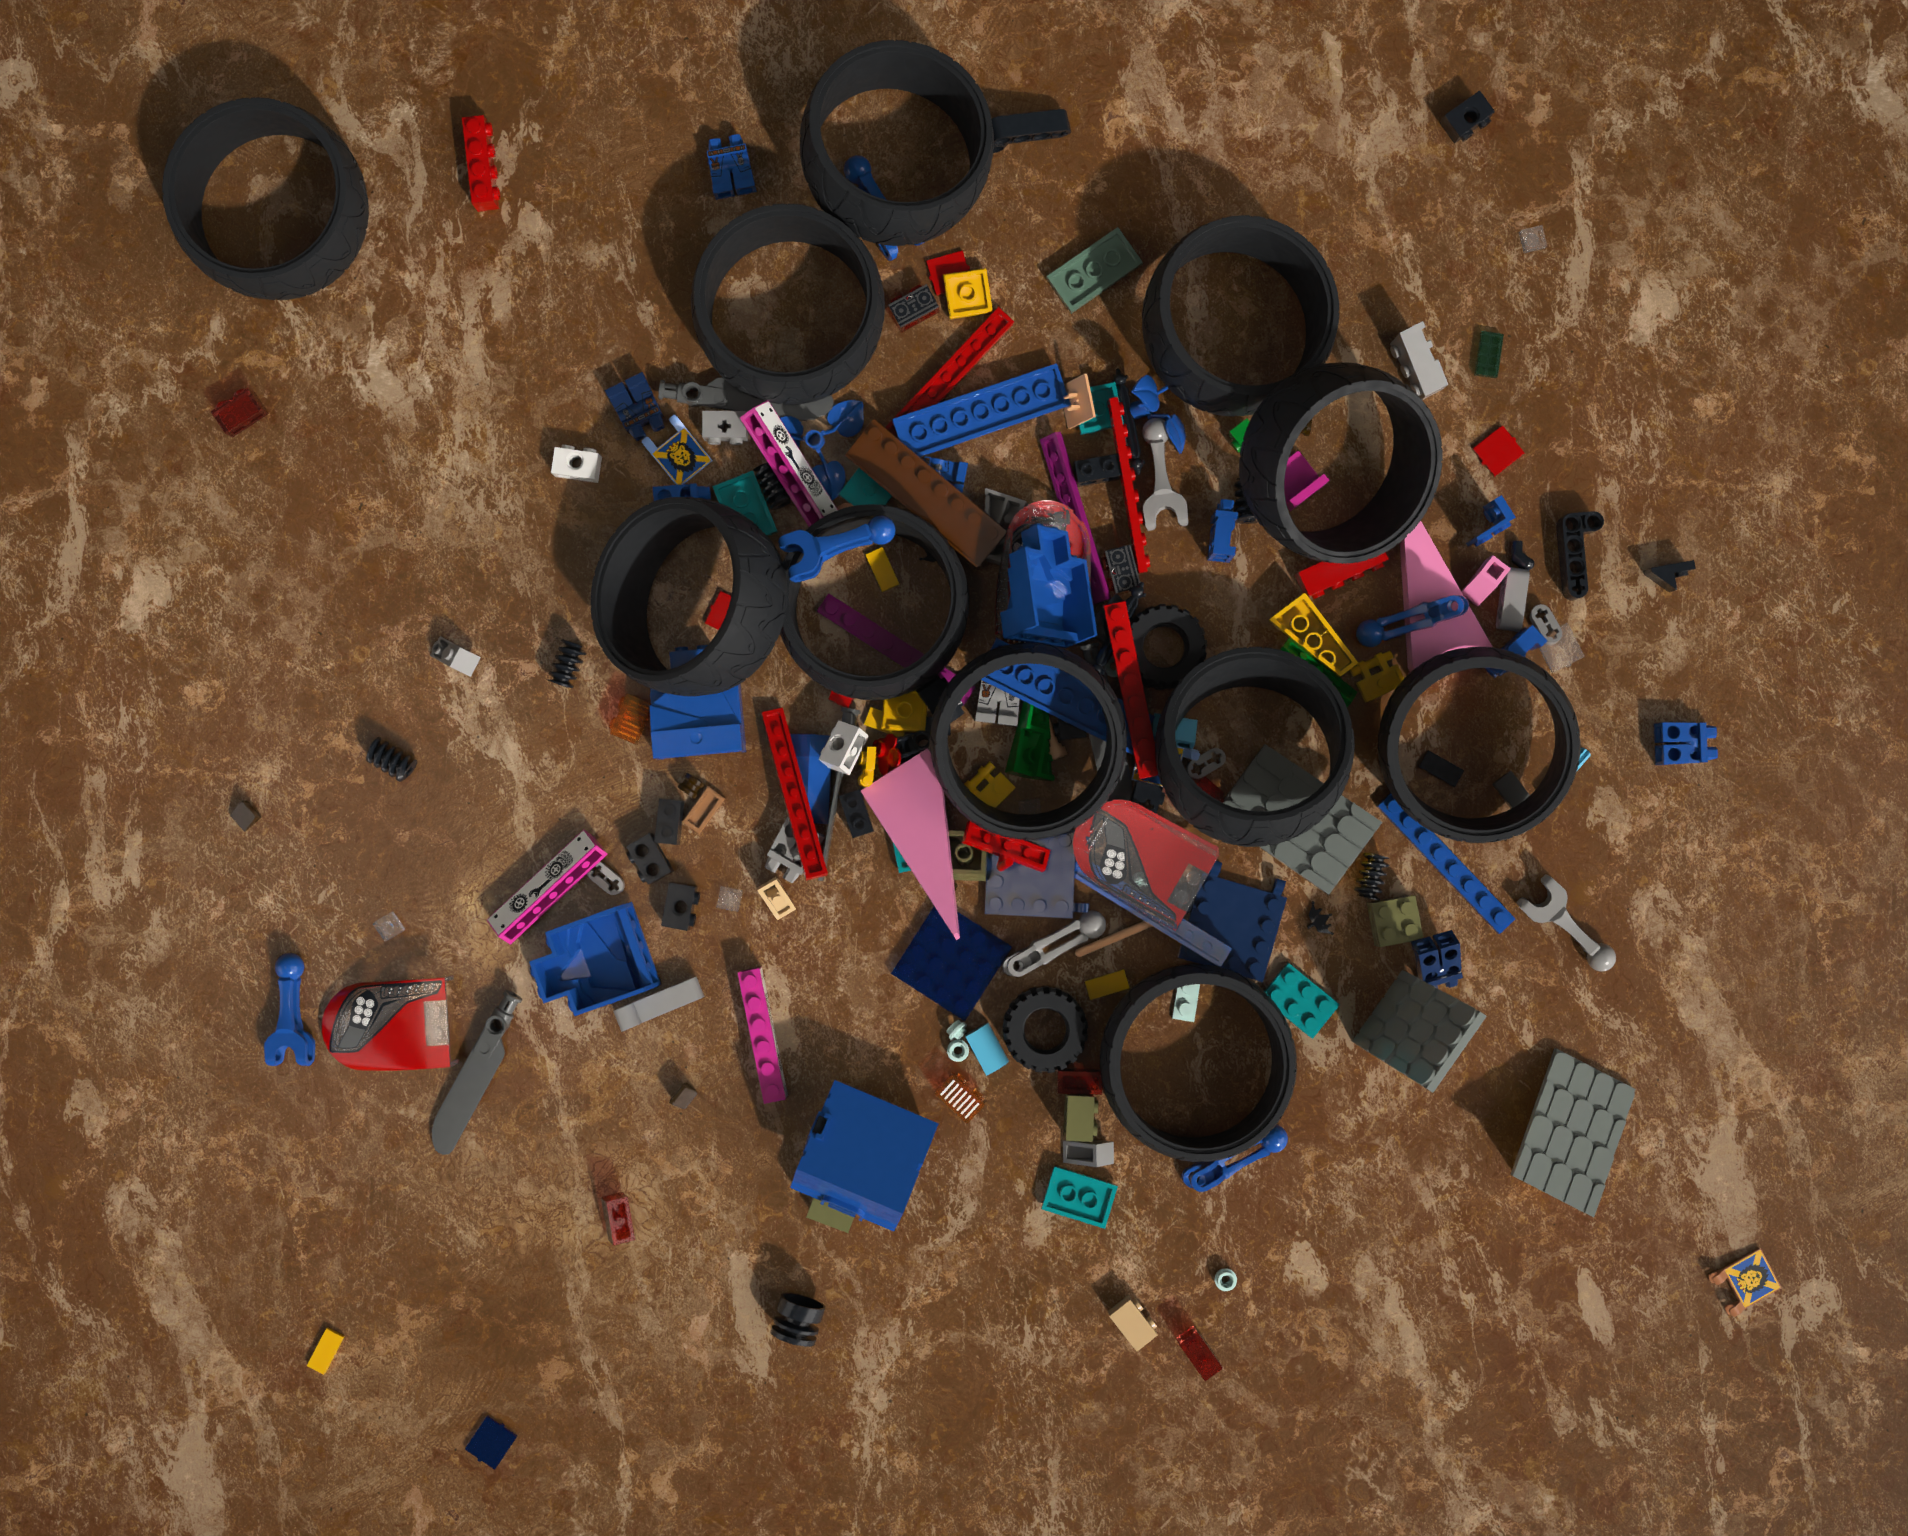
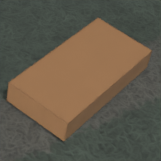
(703, 810)

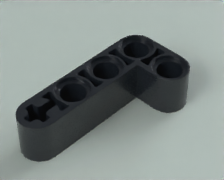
(1029, 127)
(1577, 556)

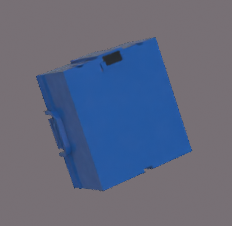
(863, 1156)

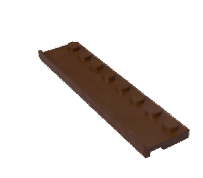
(926, 493)

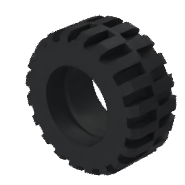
(1187, 628)
(1054, 1058)

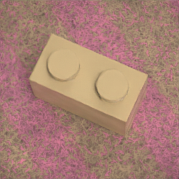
(1132, 1322)

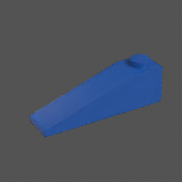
(814, 773)

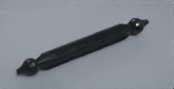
(1132, 439)
(1106, 650)

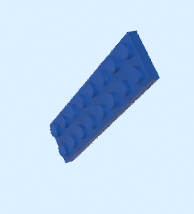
(982, 411)
(1055, 694)

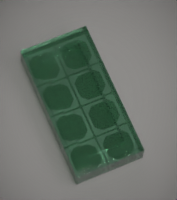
(1489, 354)

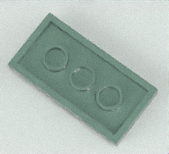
(1094, 270)

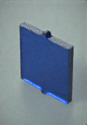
(491, 1442)

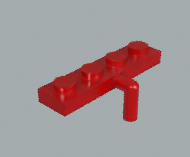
(1007, 849)

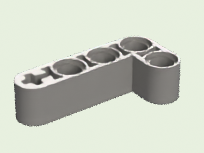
(658, 1003)

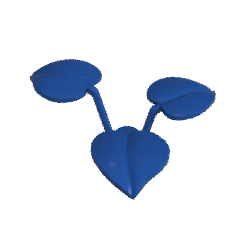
(1147, 392)
(848, 420)

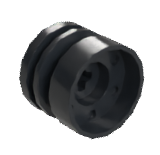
(798, 1320)

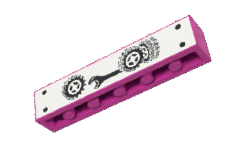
(788, 462)
(546, 887)
(762, 1035)

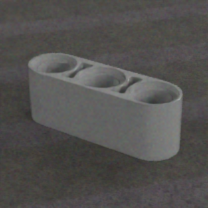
(1512, 600)

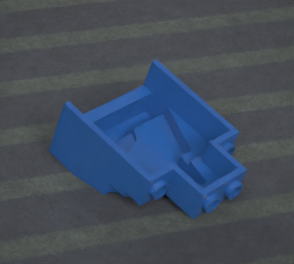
(1048, 591)
(695, 723)
(596, 961)

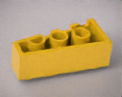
(1313, 633)

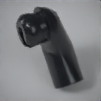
(1519, 558)

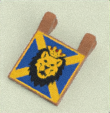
(1749, 1279)

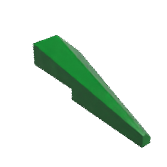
(1030, 746)

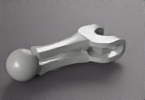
(1163, 496)
(1090, 926)
(1599, 955)

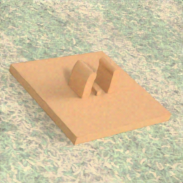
(1081, 401)

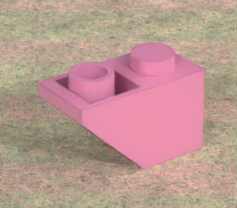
(1485, 580)

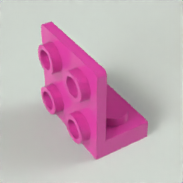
(1300, 481)

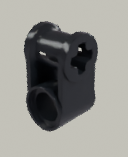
(910, 744)

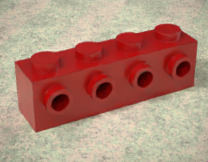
(480, 163)

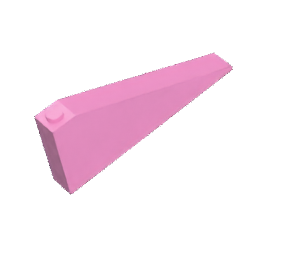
(1427, 580)
(915, 818)

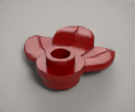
(887, 753)

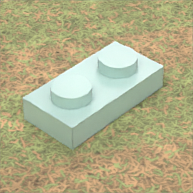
(1186, 1002)

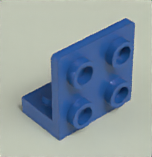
(1498, 513)

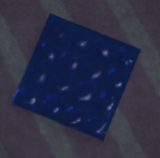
(951, 969)

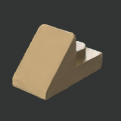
(776, 898)

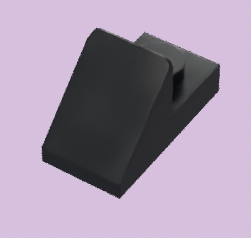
(1666, 574)

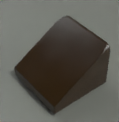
(245, 815)
(683, 1096)

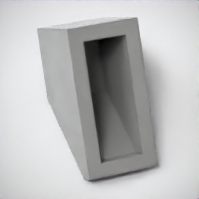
(1088, 1153)

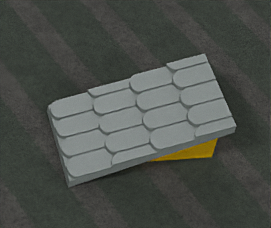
(1327, 848)
(1419, 1030)
(1573, 1132)

